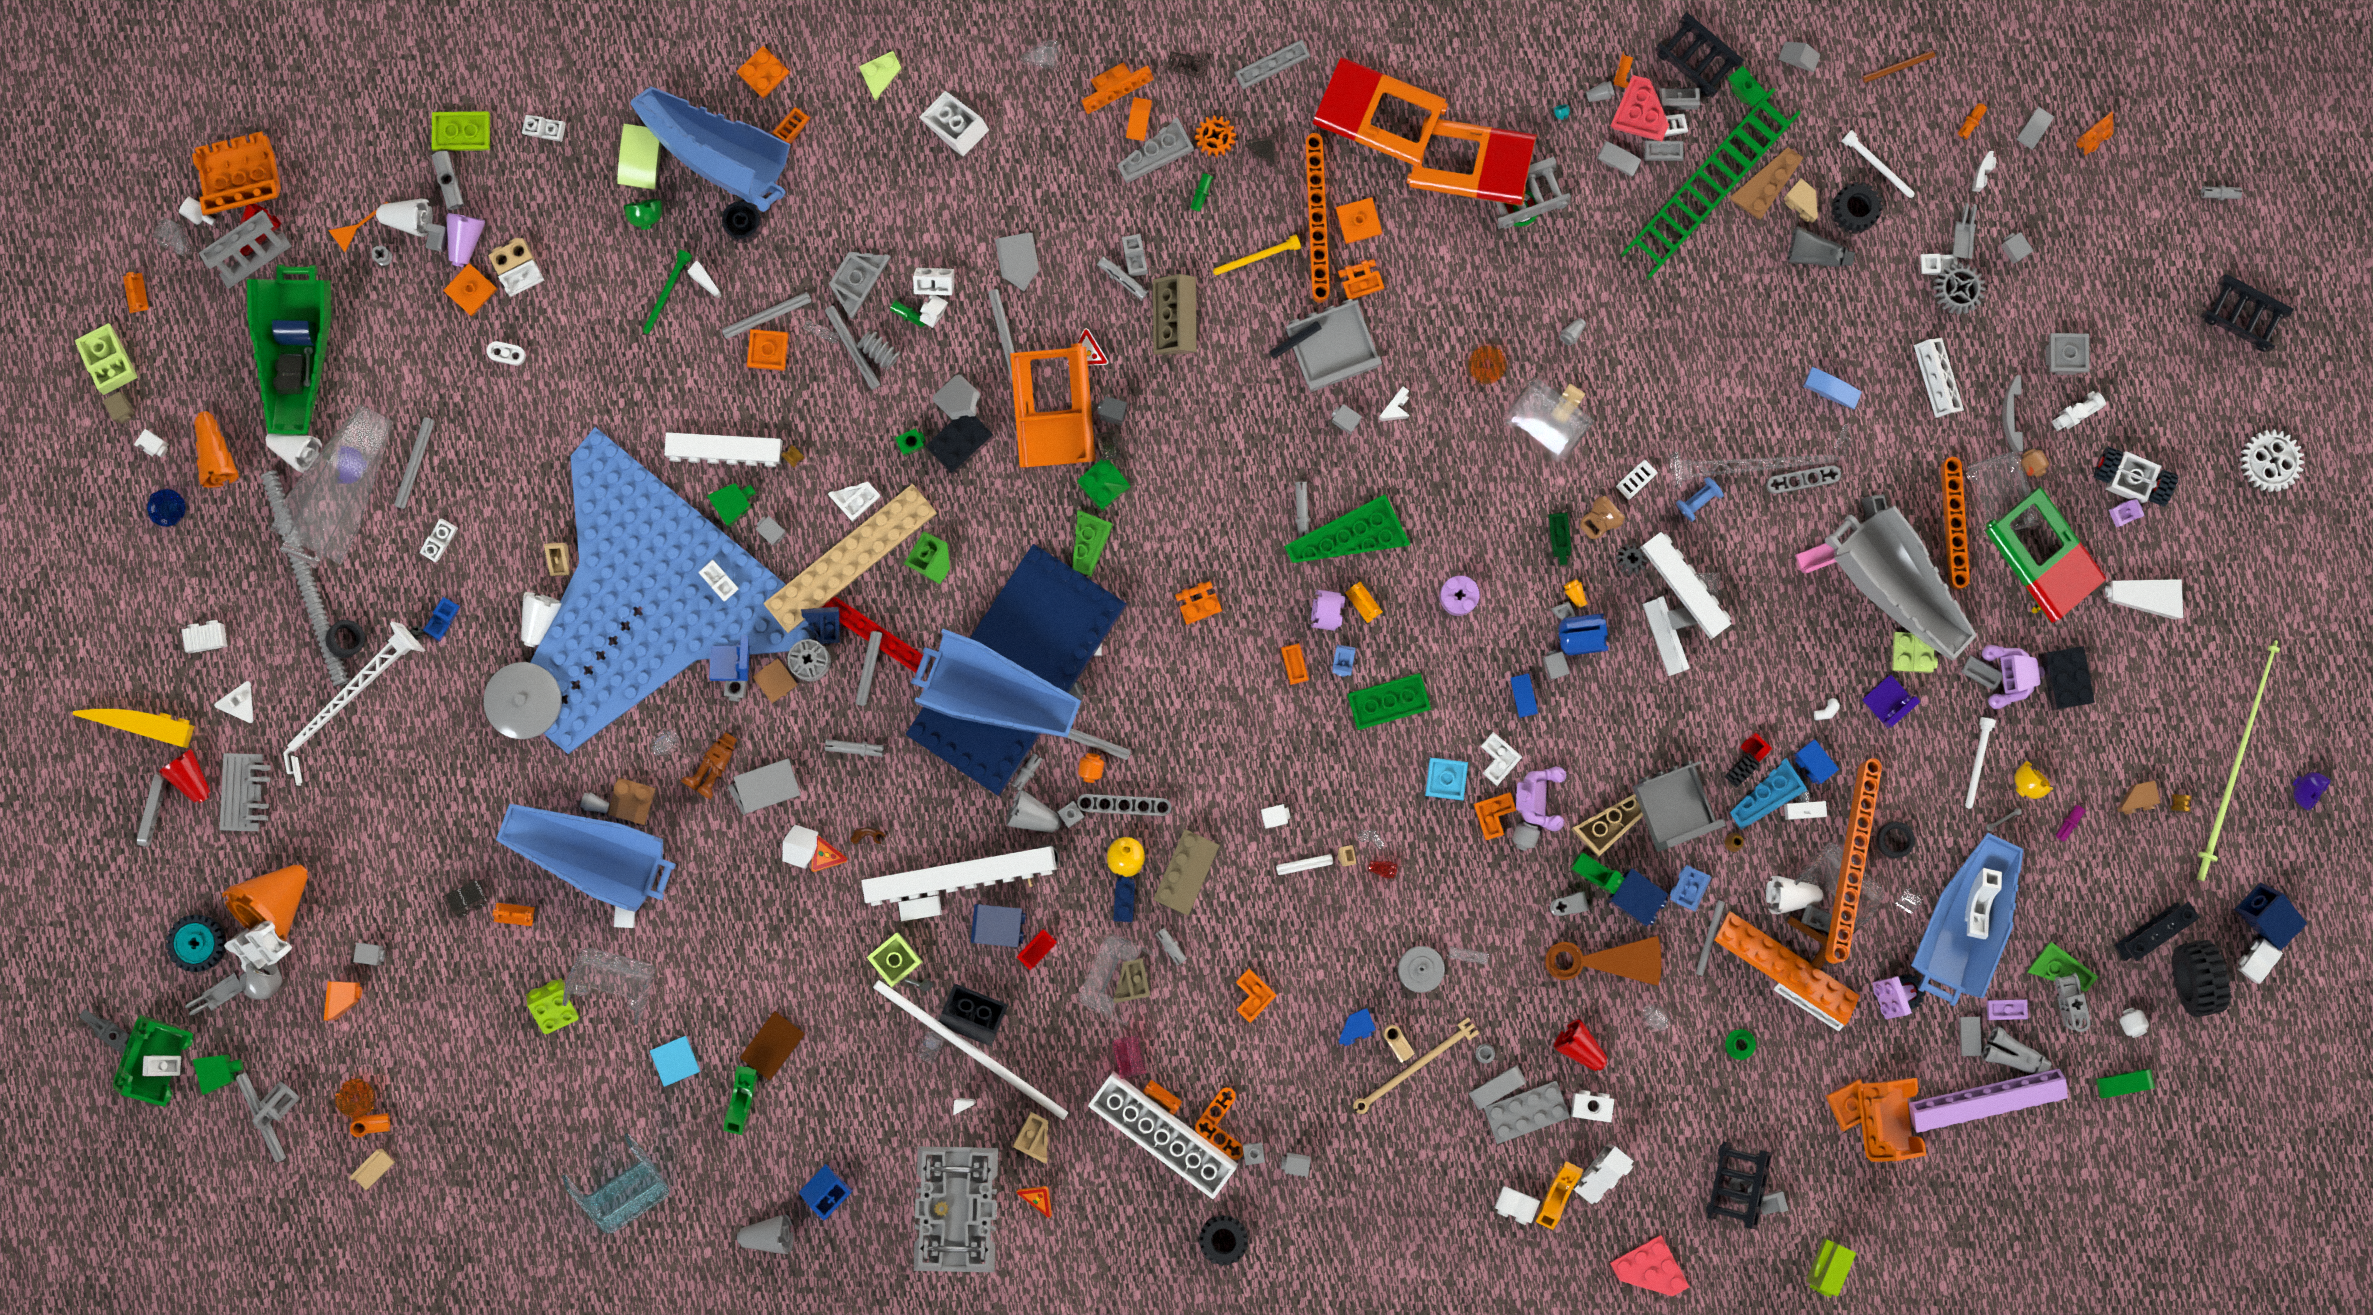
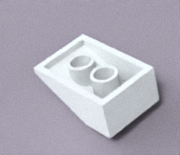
(954, 123)

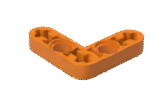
(1213, 1121)

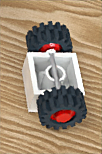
(2135, 477)

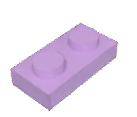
(2007, 1009)

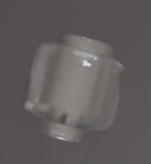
(665, 742)
(1655, 1017)

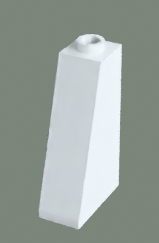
(2151, 596)

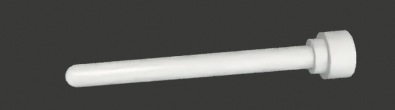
(1851, 140)
(1986, 726)

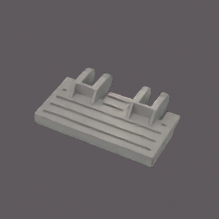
(240, 792)

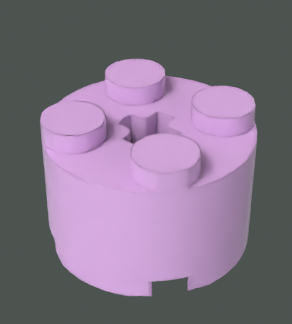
(1467, 588)
(1327, 610)

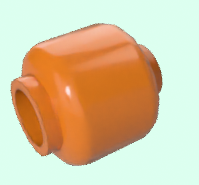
(1091, 767)

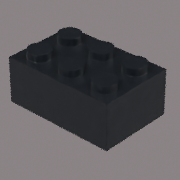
(959, 442)
(2067, 678)
(973, 1014)

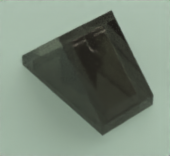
(1264, 149)

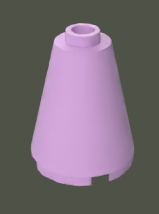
(462, 237)

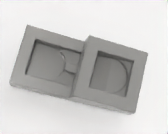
(2035, 128)
(1618, 158)
(1134, 255)

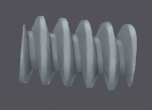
(878, 350)

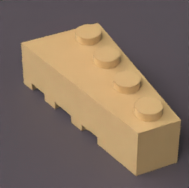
(1608, 826)

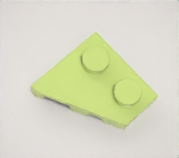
(880, 73)

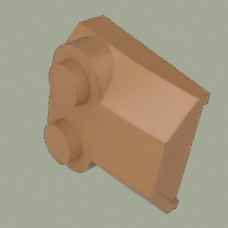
(631, 801)

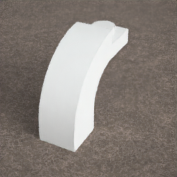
(1979, 902)

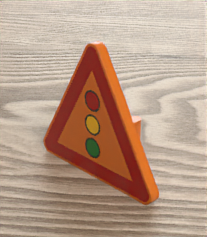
(826, 856)
(1038, 1198)

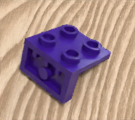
(1890, 701)

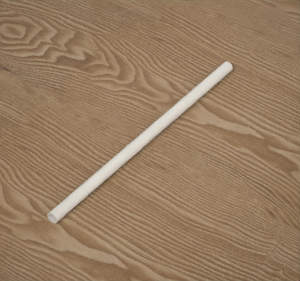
(970, 1049)

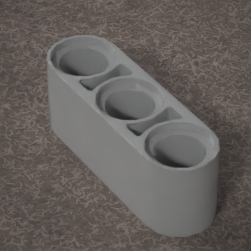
(1498, 1087)

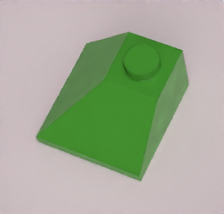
(929, 558)

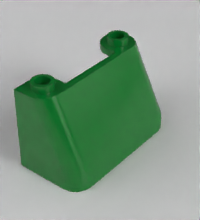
(148, 1039)

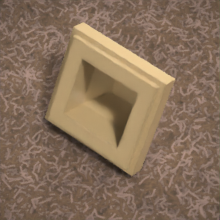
(1346, 856)

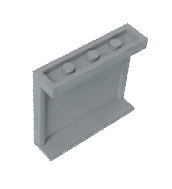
(1338, 349)

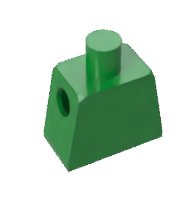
(732, 502)
(216, 1072)

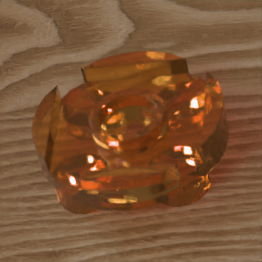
(1480, 373)
(362, 1106)

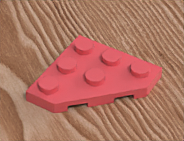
(1641, 111)
(1651, 1268)

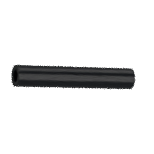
(1294, 340)

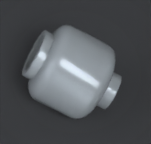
(1526, 835)

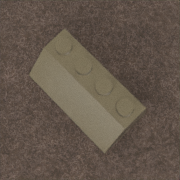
(1174, 315)
(1186, 872)

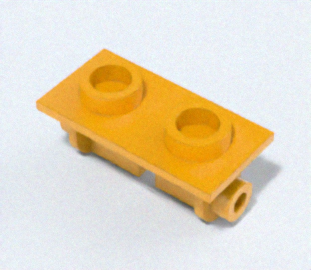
(1363, 602)

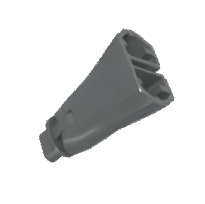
(1816, 250)

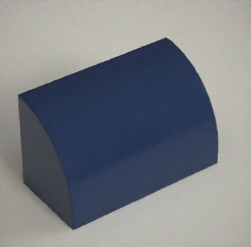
(294, 332)

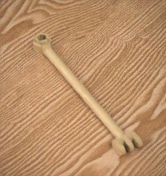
(1418, 1064)

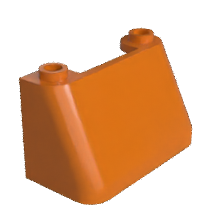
(1887, 1120)

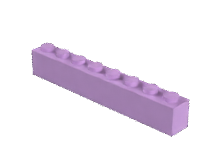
(1988, 1100)

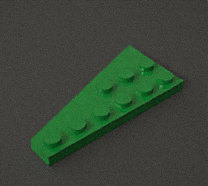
(1359, 531)

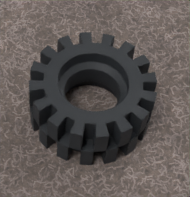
(1742, 770)

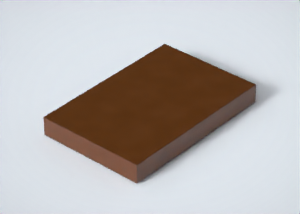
(772, 1045)

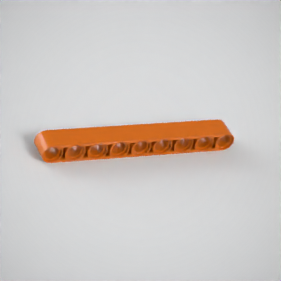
(1320, 209)

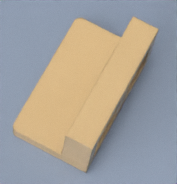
(372, 1168)

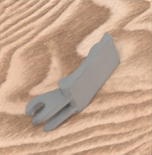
(1964, 234)
(217, 994)

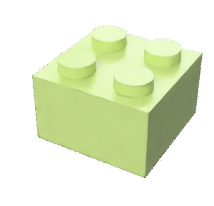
(894, 959)

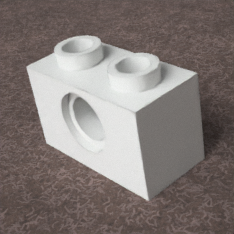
(1604, 1106)

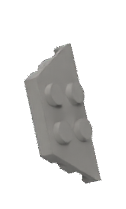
(856, 279)

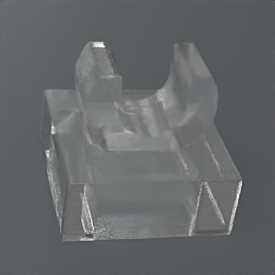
(1908, 901)

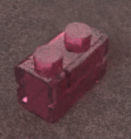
(1129, 1057)

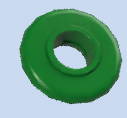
(1733, 1051)

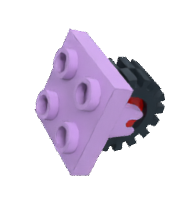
(1898, 995)

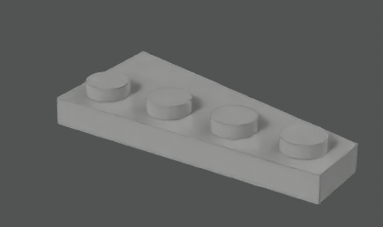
(1157, 152)

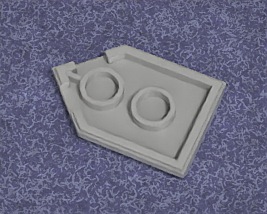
(1018, 259)
(957, 398)

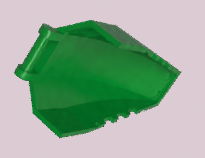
(290, 302)

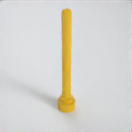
(1291, 244)

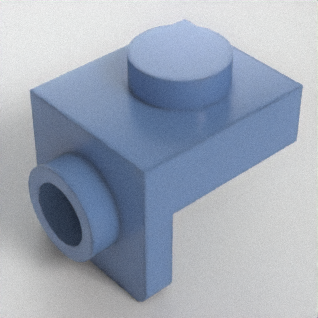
(1343, 660)

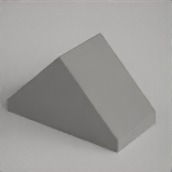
(1800, 55)

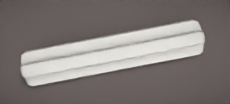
(1304, 864)

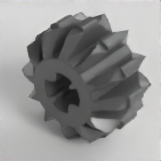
(1626, 562)

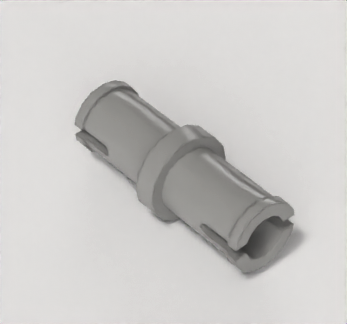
(2221, 192)
(1027, 772)
(1171, 946)

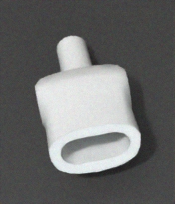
(192, 210)

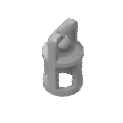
(271, 1100)

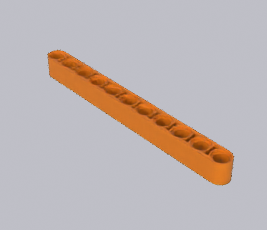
(1847, 867)

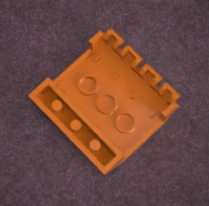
(236, 173)

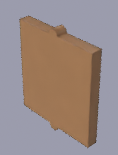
(775, 680)

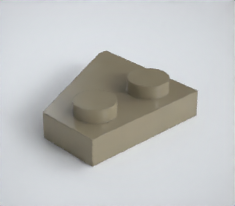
(1132, 982)

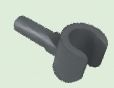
(925, 985)

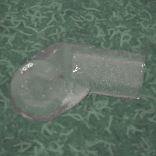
(1371, 836)

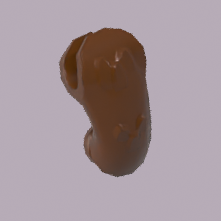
(862, 832)

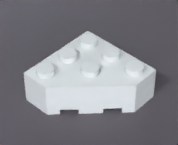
(1603, 1173)

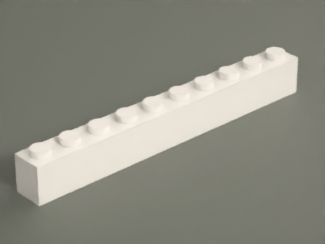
(958, 875)

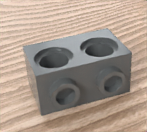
(1112, 410)

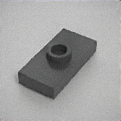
(1817, 919)

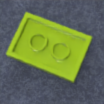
(461, 131)

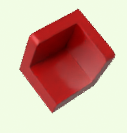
(1756, 747)

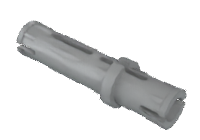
(1116, 273)
(1302, 509)
(854, 748)

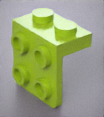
(548, 1008)

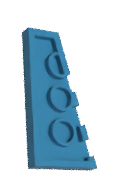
(1769, 795)

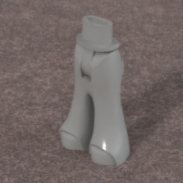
(2025, 1058)

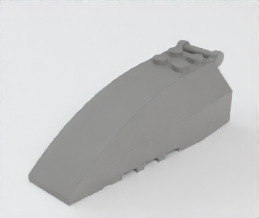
(1895, 573)

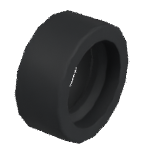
(353, 627)
(1895, 854)

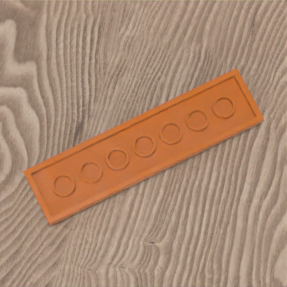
(1787, 968)

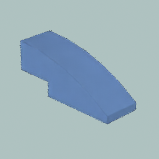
(1832, 388)

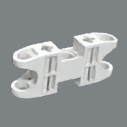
(258, 946)

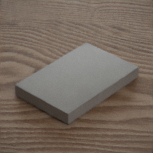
(767, 786)

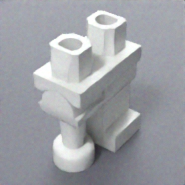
(2073, 415)

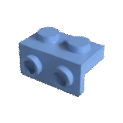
(1690, 888)

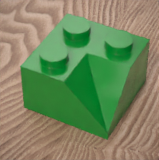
(1103, 484)

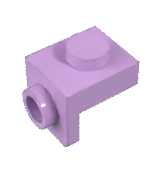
(2126, 512)

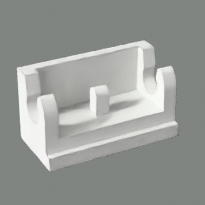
(521, 278)

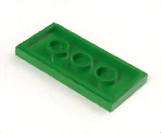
(1389, 701)

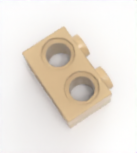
(510, 252)

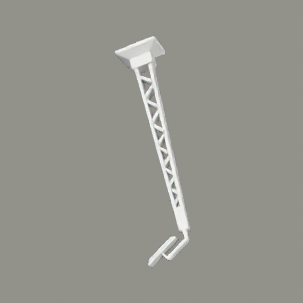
(402, 641)

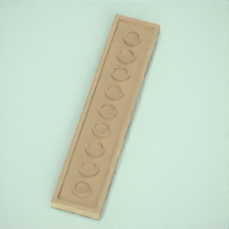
(850, 557)

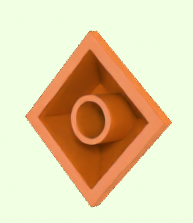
(340, 998)

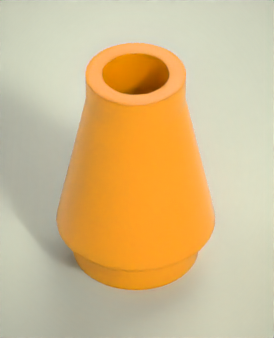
(1575, 593)

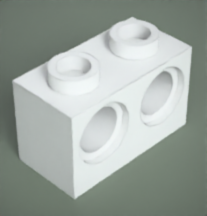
(933, 281)

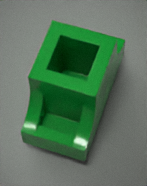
(1746, 87)

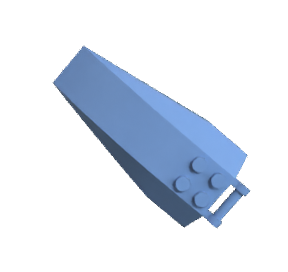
(722, 151)
(989, 689)
(591, 854)

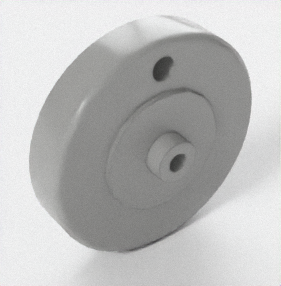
(1421, 969)

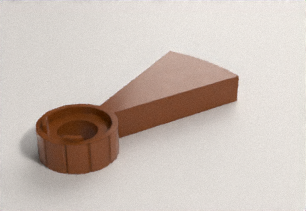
(1633, 960)

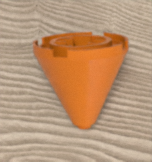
(268, 898)

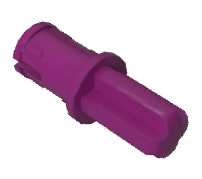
(2070, 823)

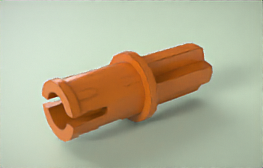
(1972, 120)

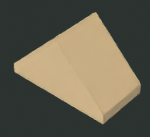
(557, 558)

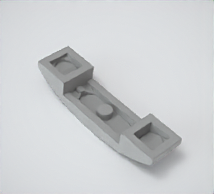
(2014, 438)

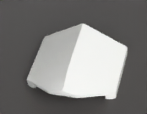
(799, 846)

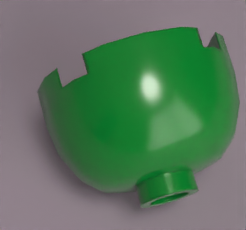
(644, 213)

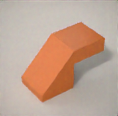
(1139, 119)

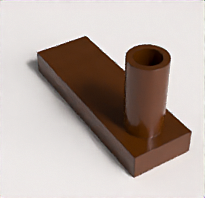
(1820, 959)

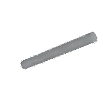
(1710, 938)

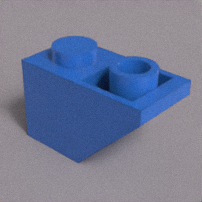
(1356, 1025)

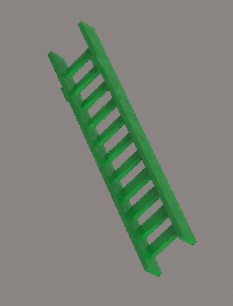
(1732, 151)

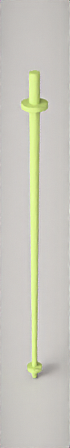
(2208, 855)

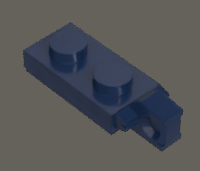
(1124, 900)

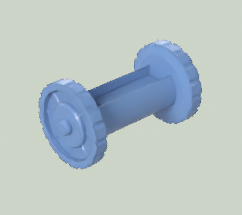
(1699, 499)

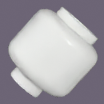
(2134, 1022)

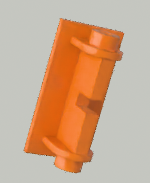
(135, 292)
(513, 914)
(1162, 1097)

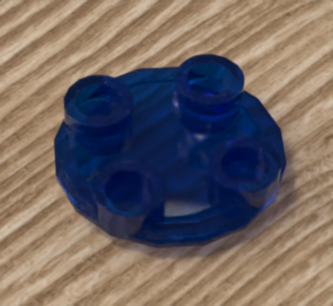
(166, 507)

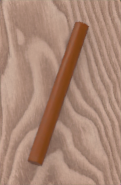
(1898, 66)

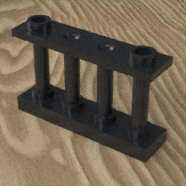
(1703, 36)
(2245, 294)
(2156, 931)
(1754, 1197)

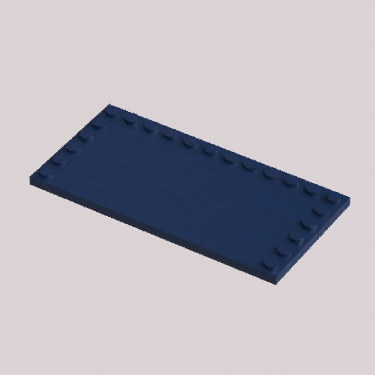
(1045, 623)

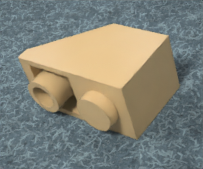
(1803, 199)

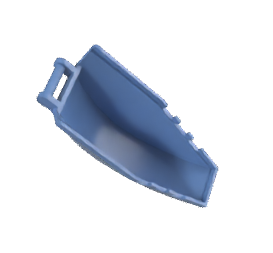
(1945, 949)

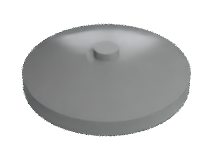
(522, 700)

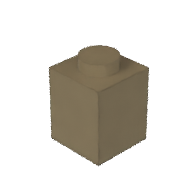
(119, 408)

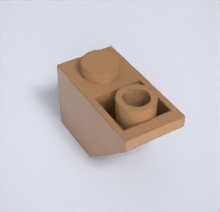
(2139, 796)

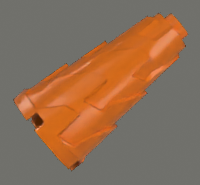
(214, 459)

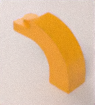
(1557, 1195)

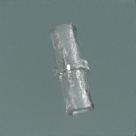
(1468, 955)

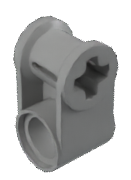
(1572, 903)

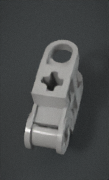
(2071, 998)

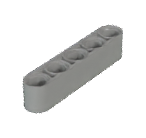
(1115, 800)

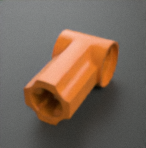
(371, 1124)

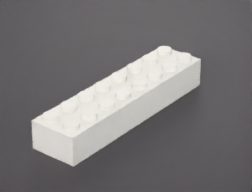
(1163, 1135)

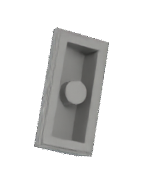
(1681, 618)

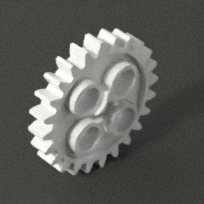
(2286, 453)

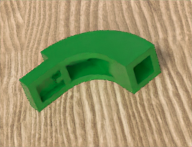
(1596, 873)
(741, 1100)

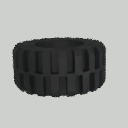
(2201, 978)

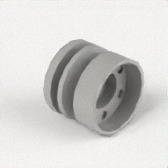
(810, 671)

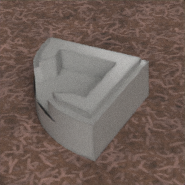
(1563, 610)

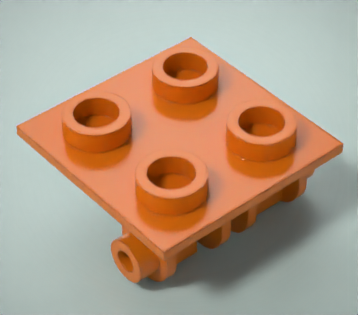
(2099, 132)

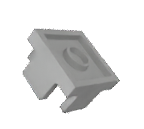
(2068, 353)

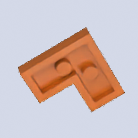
(1488, 813)
(1259, 995)

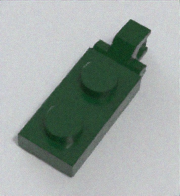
(1560, 537)

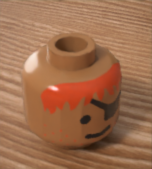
(2034, 463)

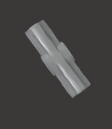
(445, 169)

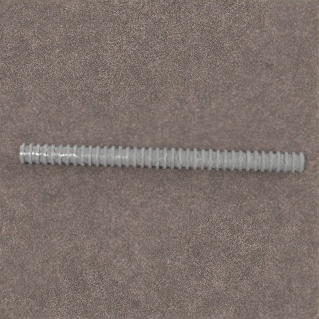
(307, 586)

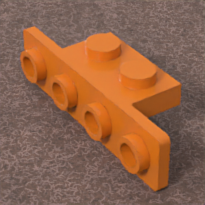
(1115, 84)

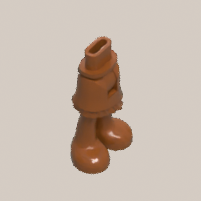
(716, 758)

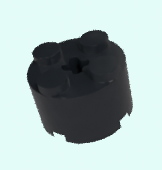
(747, 212)

